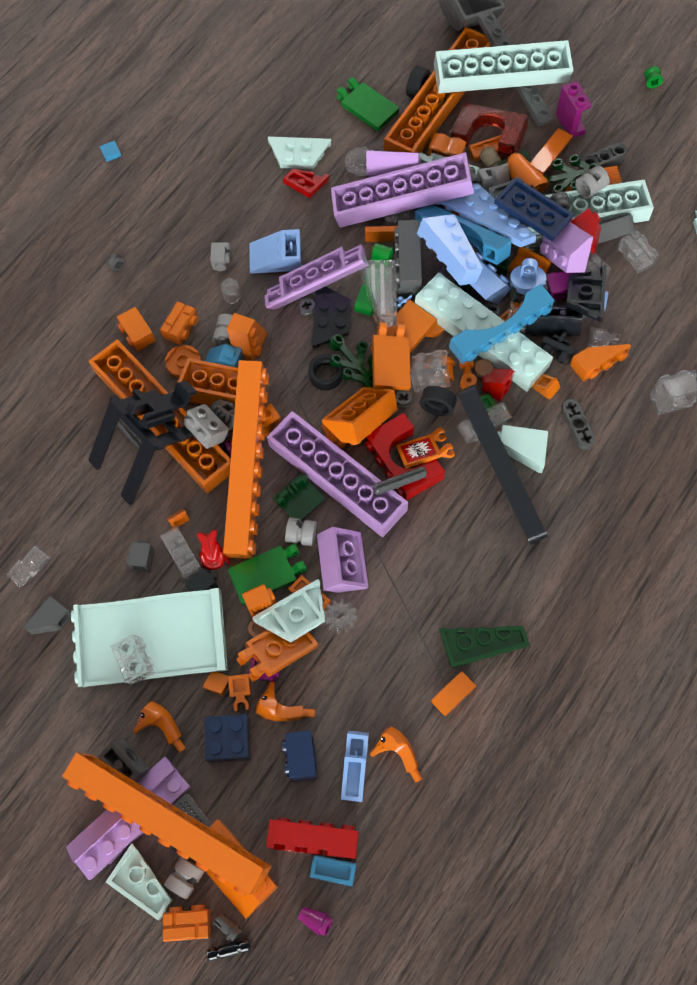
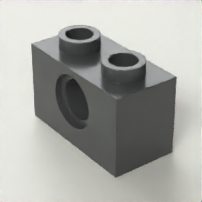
(124, 759)

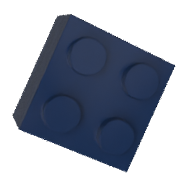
(227, 738)
(301, 756)

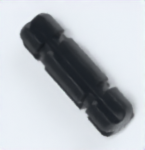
(228, 950)

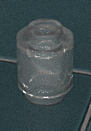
(230, 290)

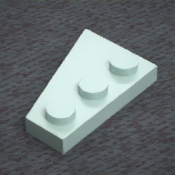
(139, 883)

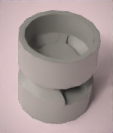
(592, 182)
(221, 334)
(300, 531)
(184, 877)

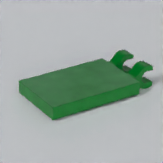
(367, 104)
(268, 569)

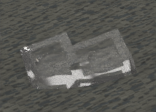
(27, 568)

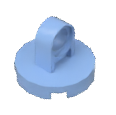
(527, 276)

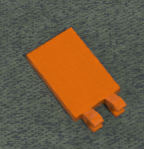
(416, 322)
(391, 359)
(274, 652)

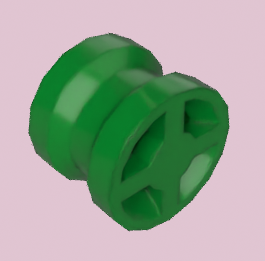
(653, 77)

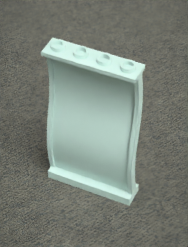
(179, 629)

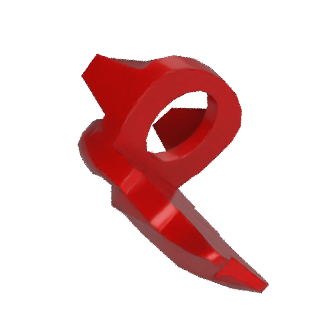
(211, 552)

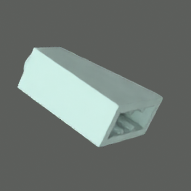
(525, 445)

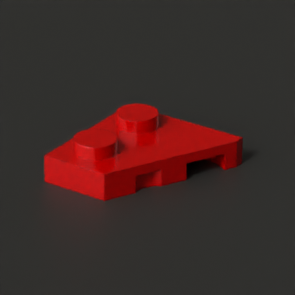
(305, 181)

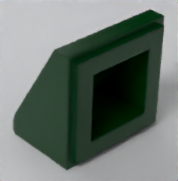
(502, 267)

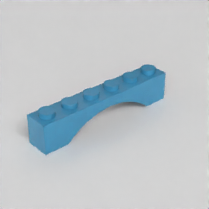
(490, 244)
(472, 342)

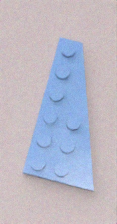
(481, 210)

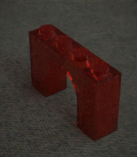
(476, 116)

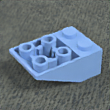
(276, 252)

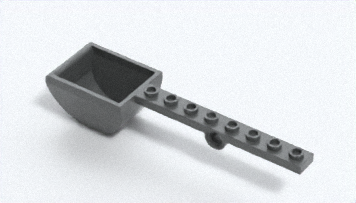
(484, 13)

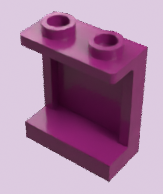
(570, 107)

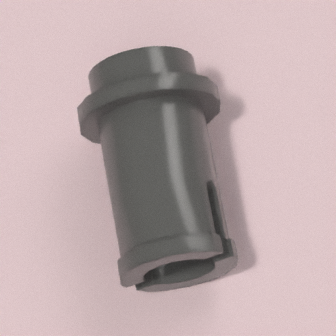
(515, 296)
(227, 927)

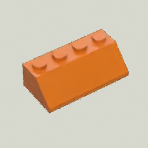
(210, 381)
(361, 414)
(245, 904)

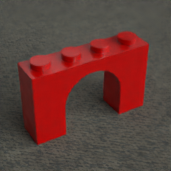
(381, 443)

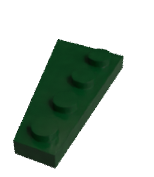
(480, 643)

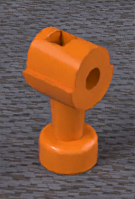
(468, 378)

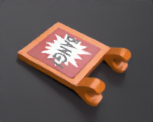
(424, 449)

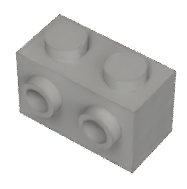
(205, 426)

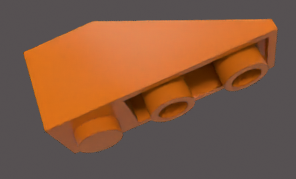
(595, 359)

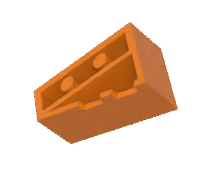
(247, 335)

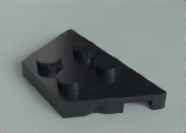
(587, 293)
(330, 315)

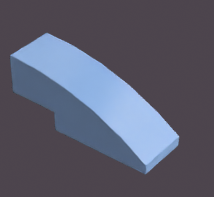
(354, 766)

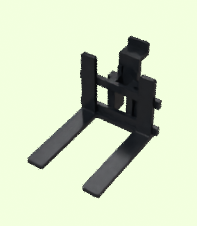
(157, 410)

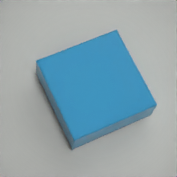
(110, 151)

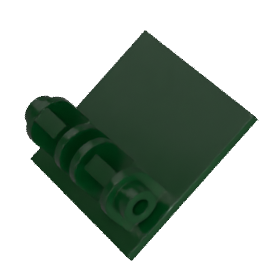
(298, 497)

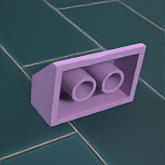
(384, 162)
(568, 249)
(342, 560)

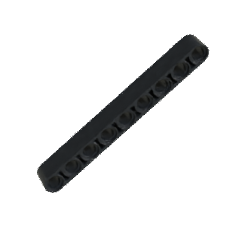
(502, 465)

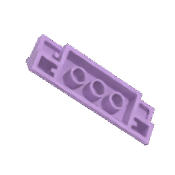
(315, 276)
(110, 835)

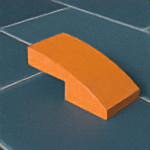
(453, 693)

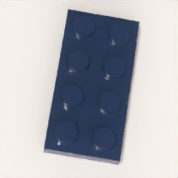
(534, 209)

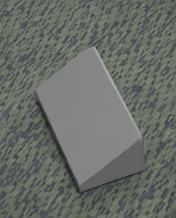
(500, 174)

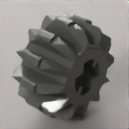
(224, 411)

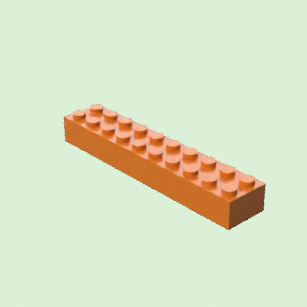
(428, 107)
(123, 375)
(245, 460)
(167, 823)

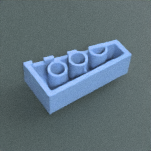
(452, 247)

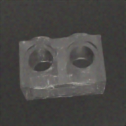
(128, 662)

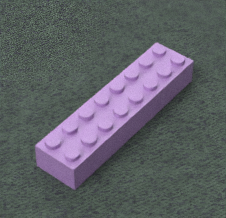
(402, 190)
(336, 473)

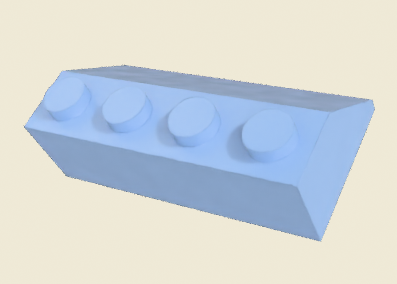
(490, 284)

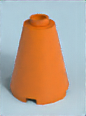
(523, 169)

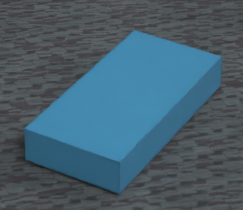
(333, 870)

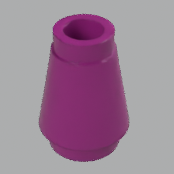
(315, 920)

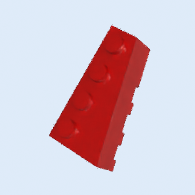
(312, 839)

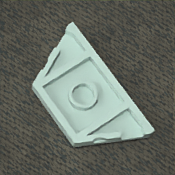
(298, 152)
(295, 613)

